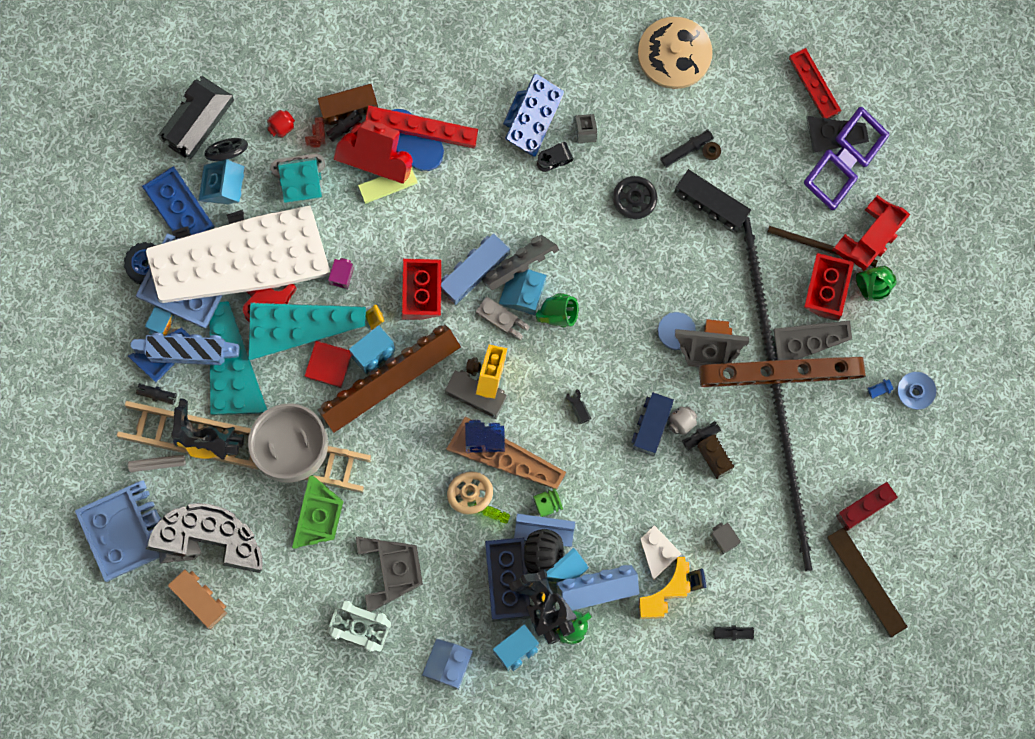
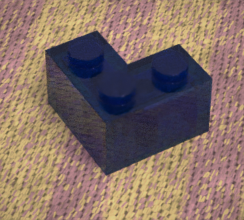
(484, 438)

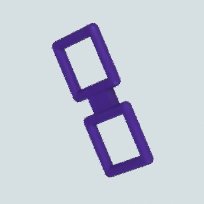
(846, 158)

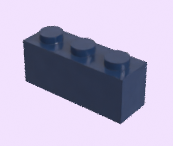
(652, 424)

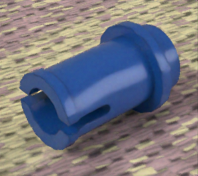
(881, 388)

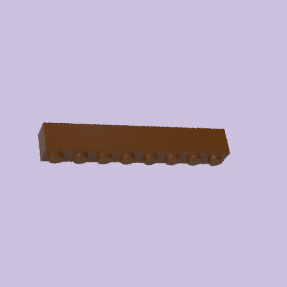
(389, 378)

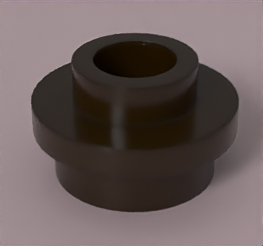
(711, 156)
(473, 366)

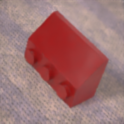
(828, 286)
(421, 289)

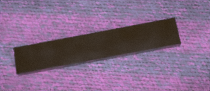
(867, 582)

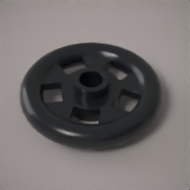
(226, 149)
(632, 182)

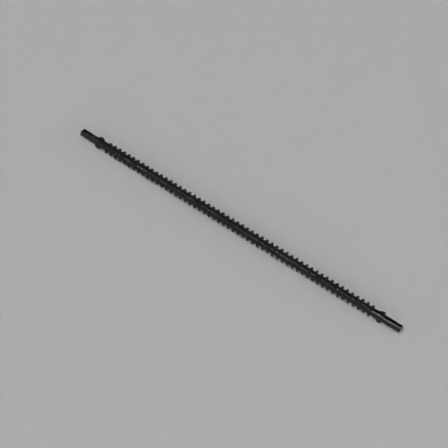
(788, 456)

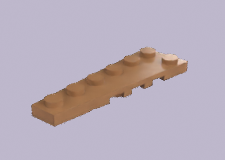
(514, 460)

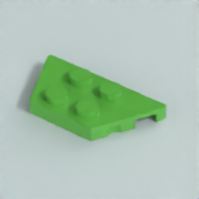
(318, 515)

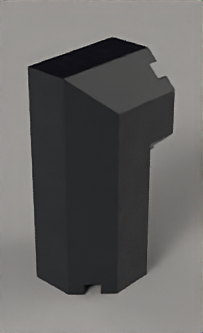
(196, 117)

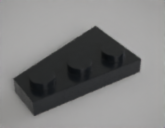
(825, 130)

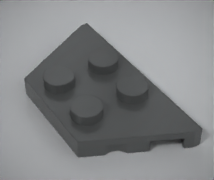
(709, 348)

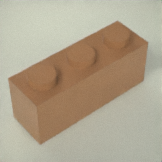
(198, 598)

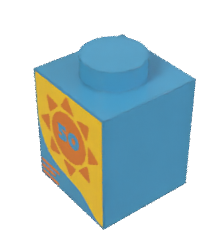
(159, 321)

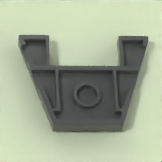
(399, 569)

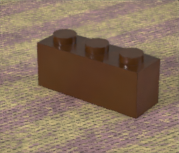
(343, 103)

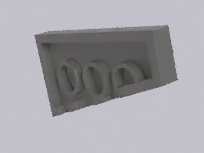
(520, 261)
(805, 340)

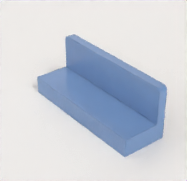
(527, 524)

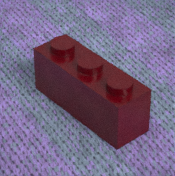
(866, 506)

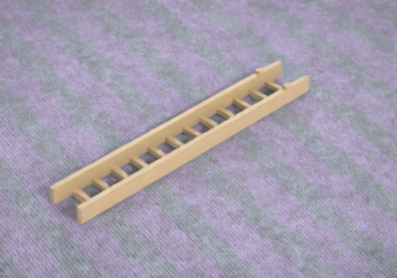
(231, 459)

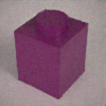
(341, 273)

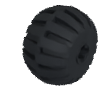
(542, 550)

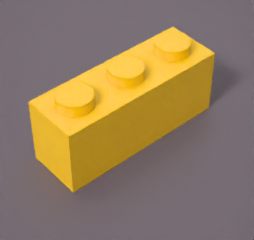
(491, 371)

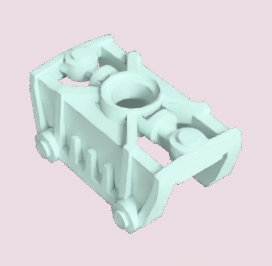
(363, 616)

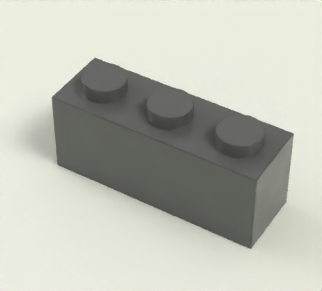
(464, 390)

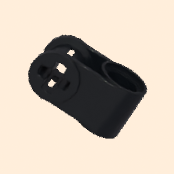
(557, 155)

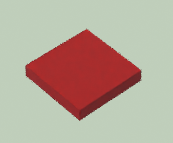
(328, 364)

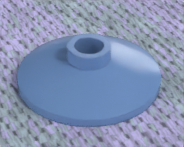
(923, 384)

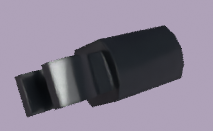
(579, 408)

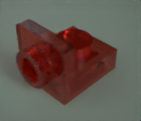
(318, 130)

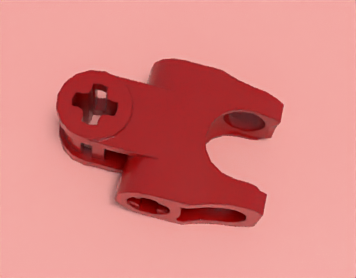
(268, 296)

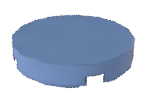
(667, 328)

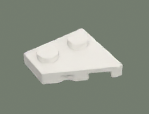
(658, 551)

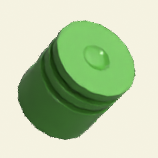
(547, 502)

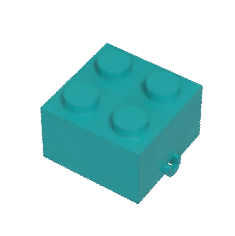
(300, 180)

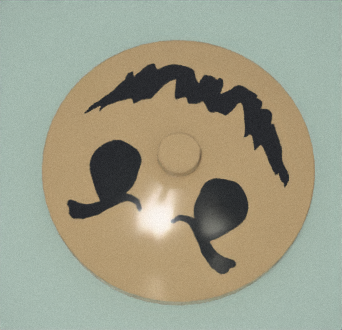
(674, 52)

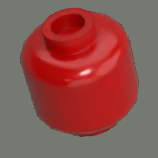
(280, 123)

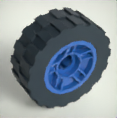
(135, 259)

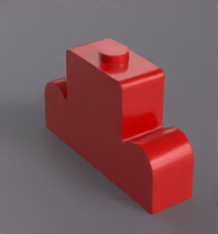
(375, 152)

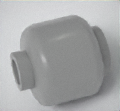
(682, 420)

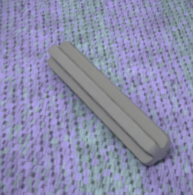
(156, 463)

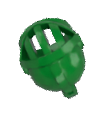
(876, 283)
(555, 312)
(580, 626)

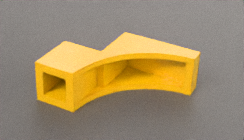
(654, 606)

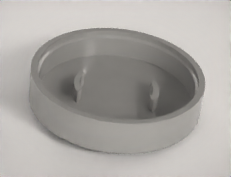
(288, 443)

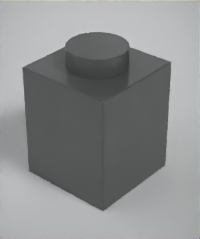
(724, 537)

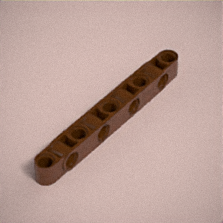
(781, 371)

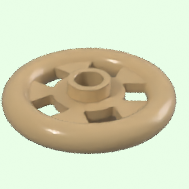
(467, 478)

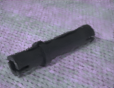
(693, 144)

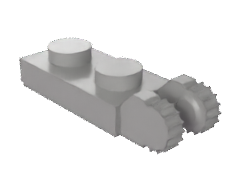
(501, 317)

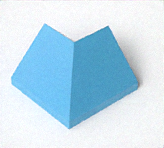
(568, 567)

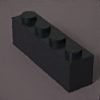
(712, 201)

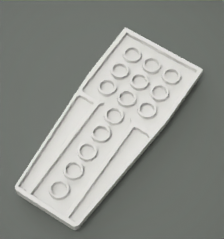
(240, 257)

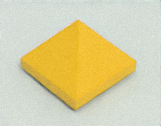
(374, 317)

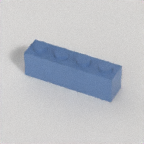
(474, 268)
(599, 587)

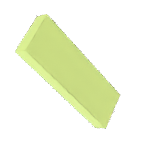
(382, 187)

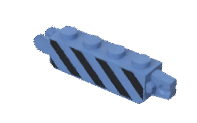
(185, 349)

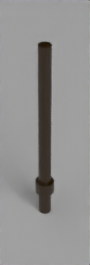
(806, 241)

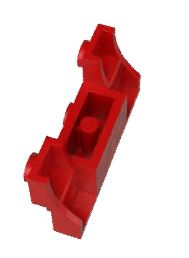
(883, 230)

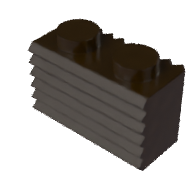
(715, 456)

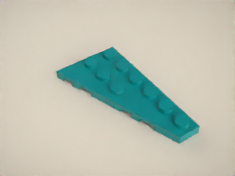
(290, 325)
(233, 382)

